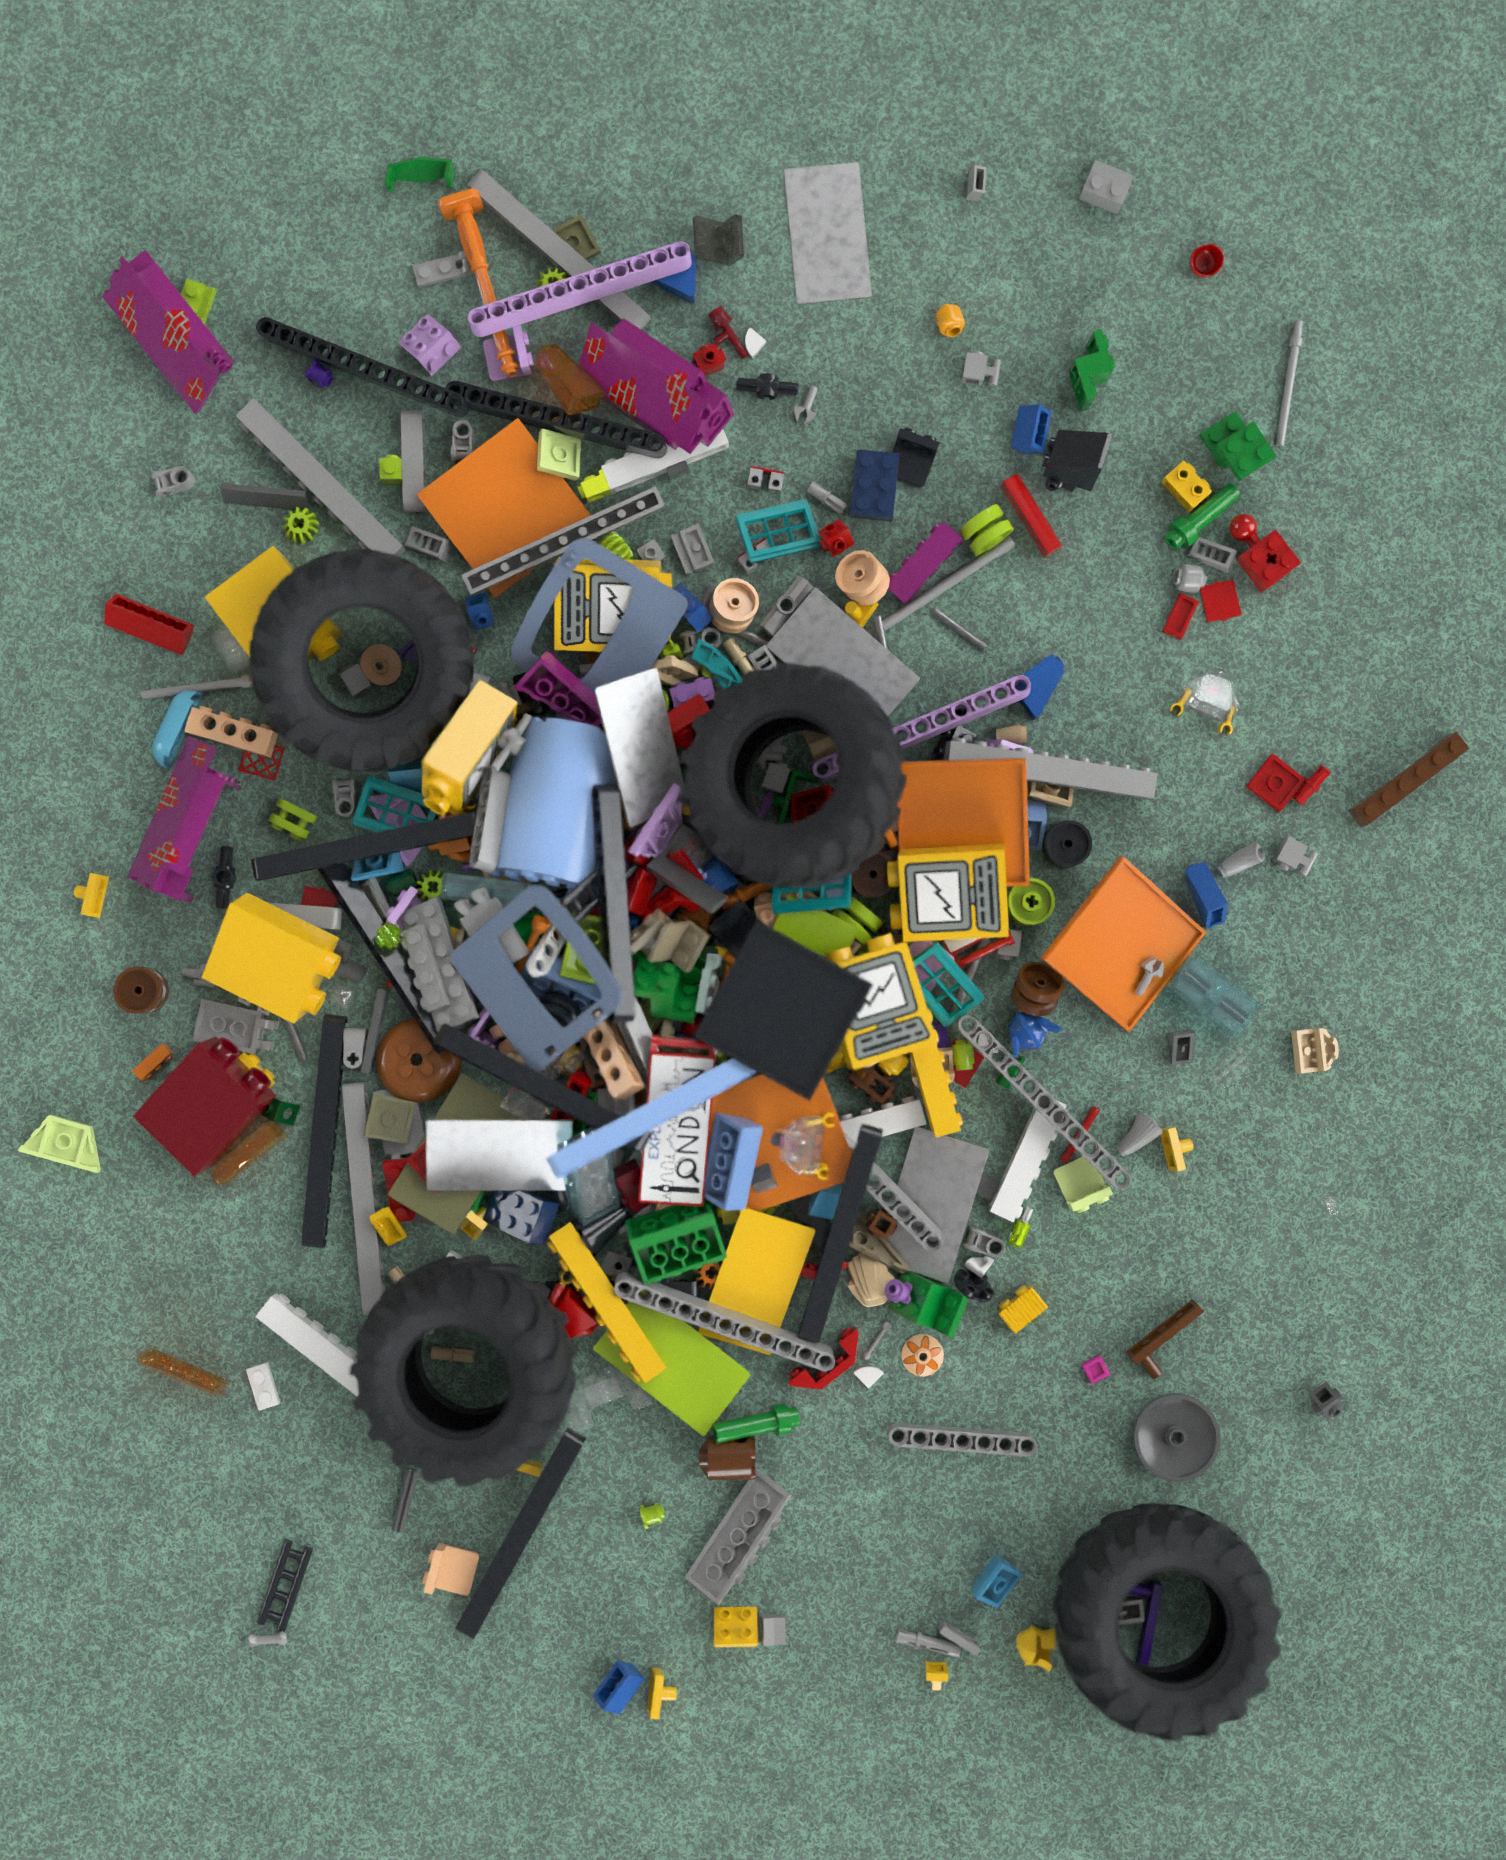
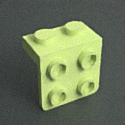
(1081, 1185)

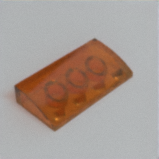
(183, 1372)

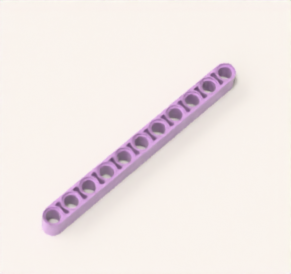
(566, 292)
(948, 712)

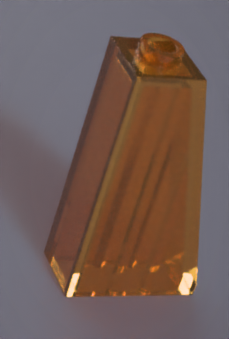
(568, 381)
(248, 1153)

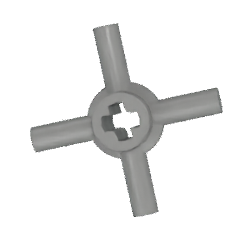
(511, 742)

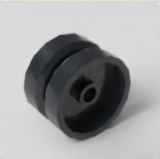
(1055, 850)
(560, 1007)

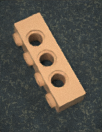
(198, 726)
(612, 1042)

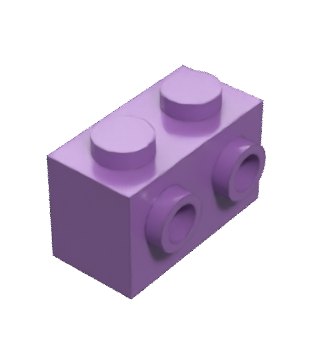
(683, 692)

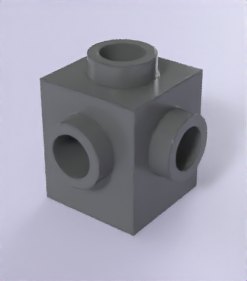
(613, 1259)
(1326, 1401)

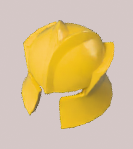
(1035, 1646)

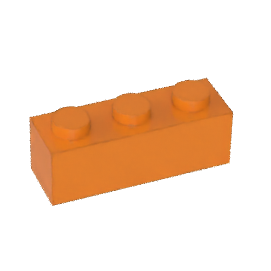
(153, 1062)

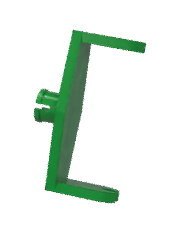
(420, 170)
(783, 801)

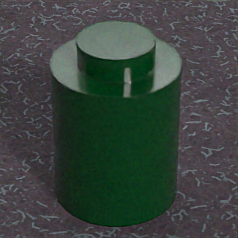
(400, 882)

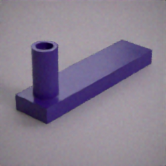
(1153, 1595)

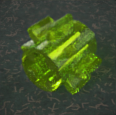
(388, 936)

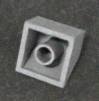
(1106, 187)

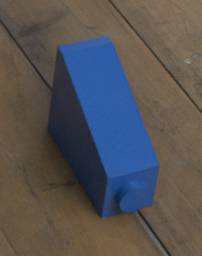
(681, 283)
(1043, 681)
(1206, 894)

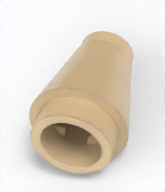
(1015, 734)

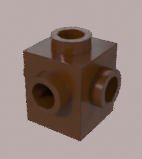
(884, 1229)

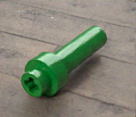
(1185, 530)
(779, 1420)

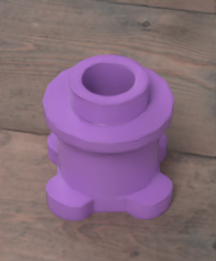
(898, 1292)

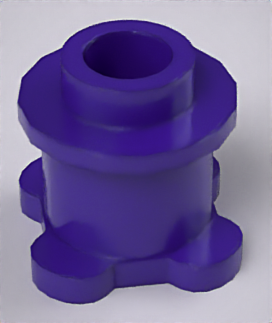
(319, 374)

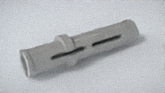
(922, 1641)

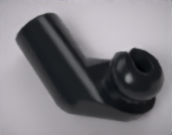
(1053, 485)

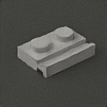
(692, 549)

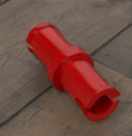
(1311, 785)

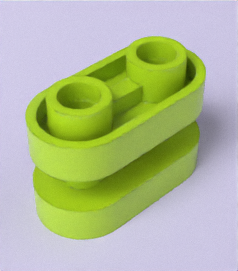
(296, 831)

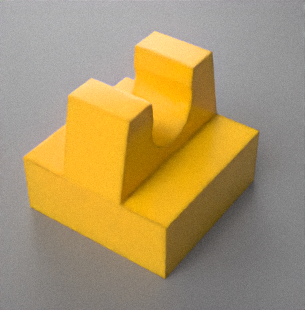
(936, 1673)

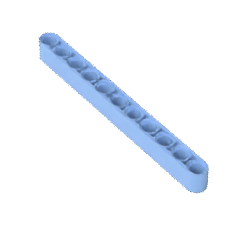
(648, 1117)

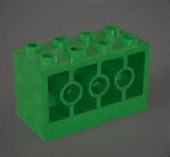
(675, 1241)

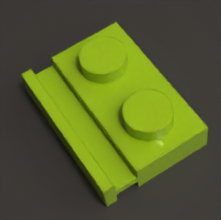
(199, 297)

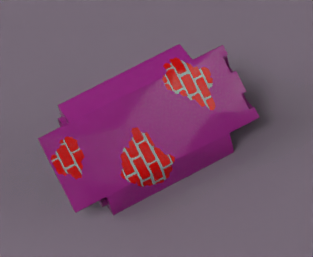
(167, 328)
(655, 386)
(180, 822)

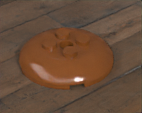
(402, 1077)

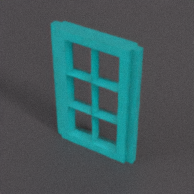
(782, 549)
(392, 791)
(812, 904)
(959, 976)

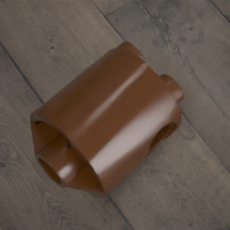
(700, 917)
(728, 1459)

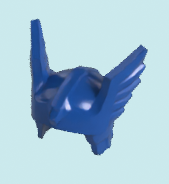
(717, 874)
(1028, 1031)

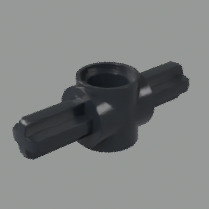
(767, 386)
(225, 865)

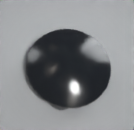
(973, 1286)

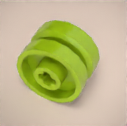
(986, 530)
(1042, 903)
(859, 916)

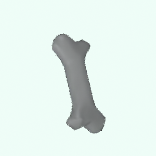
(280, 1638)

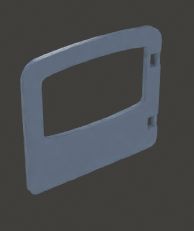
(641, 631)
(509, 998)

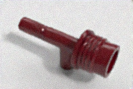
(720, 319)

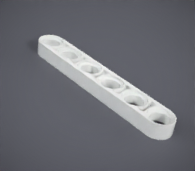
(554, 946)

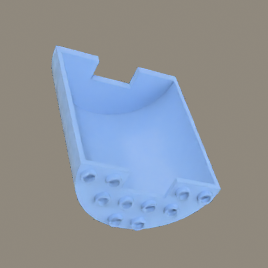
(550, 803)

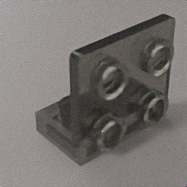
(718, 240)

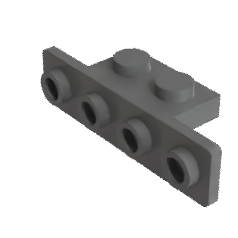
(347, 967)

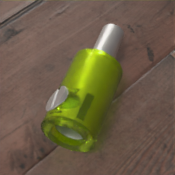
(1021, 1229)

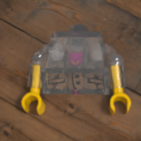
(1212, 697)
(802, 1144)

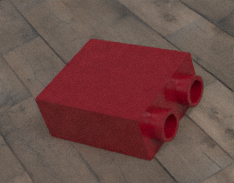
(205, 1104)

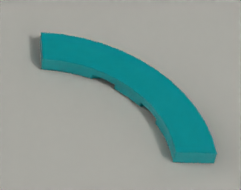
(716, 664)

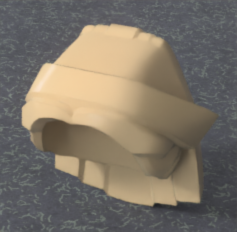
(868, 1280)

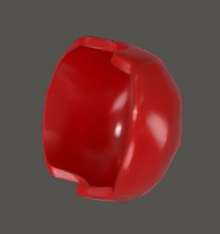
(1206, 255)

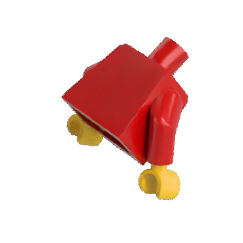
(568, 1300)

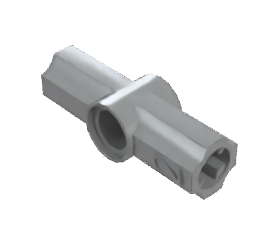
(794, 596)

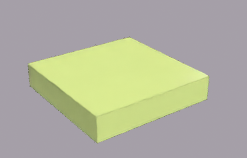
(558, 454)

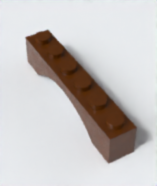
(1409, 779)

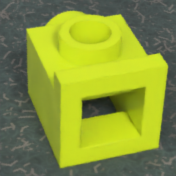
(594, 487)

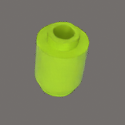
(963, 1055)

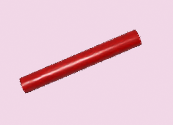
(1085, 1124)

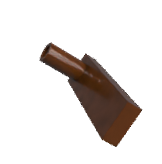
(1141, 1350)

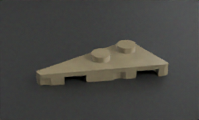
(875, 1248)

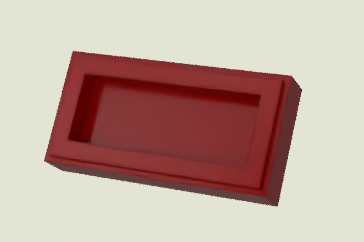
(1180, 616)
(640, 892)

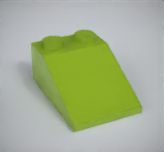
(571, 963)

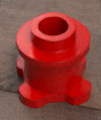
(690, 1028)

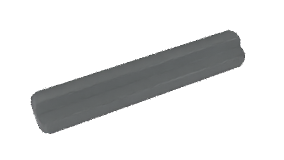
(405, 1500)

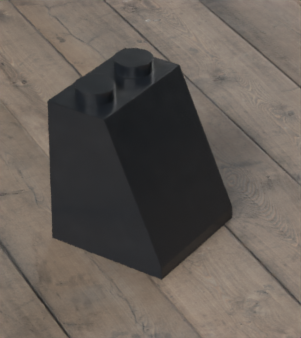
(1076, 457)

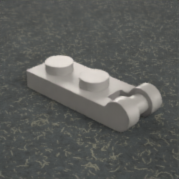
(441, 270)

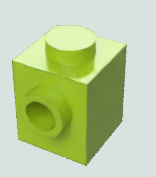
(390, 470)

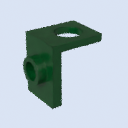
(275, 1111)

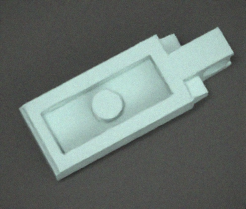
(708, 982)

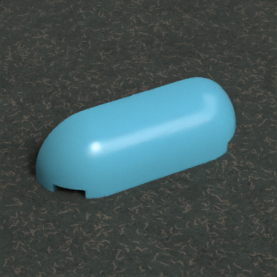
(173, 727)

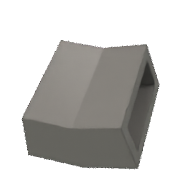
(976, 172)
(772, 1629)

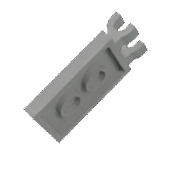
(480, 914)
(236, 1023)
(415, 1134)

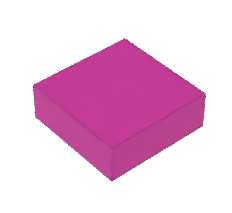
(1095, 1369)

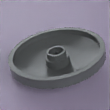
(1176, 1437)

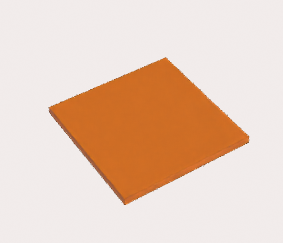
(501, 500)
(968, 805)
(1114, 934)
(775, 1109)

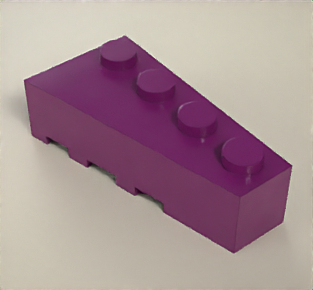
(924, 562)

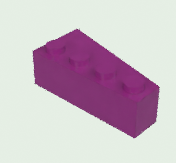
(561, 690)

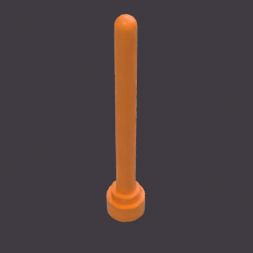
(539, 926)

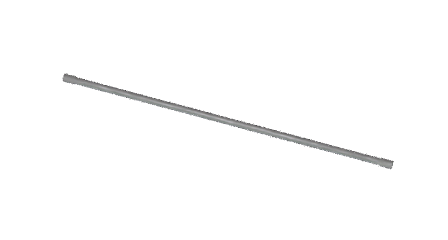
(997, 551)

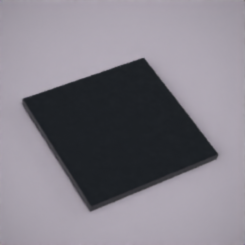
(783, 1010)

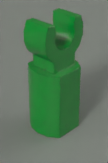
(1012, 1071)

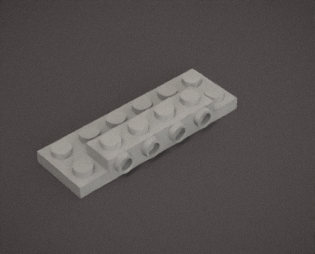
(430, 949)
(739, 1537)

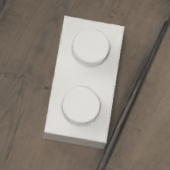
(263, 1386)

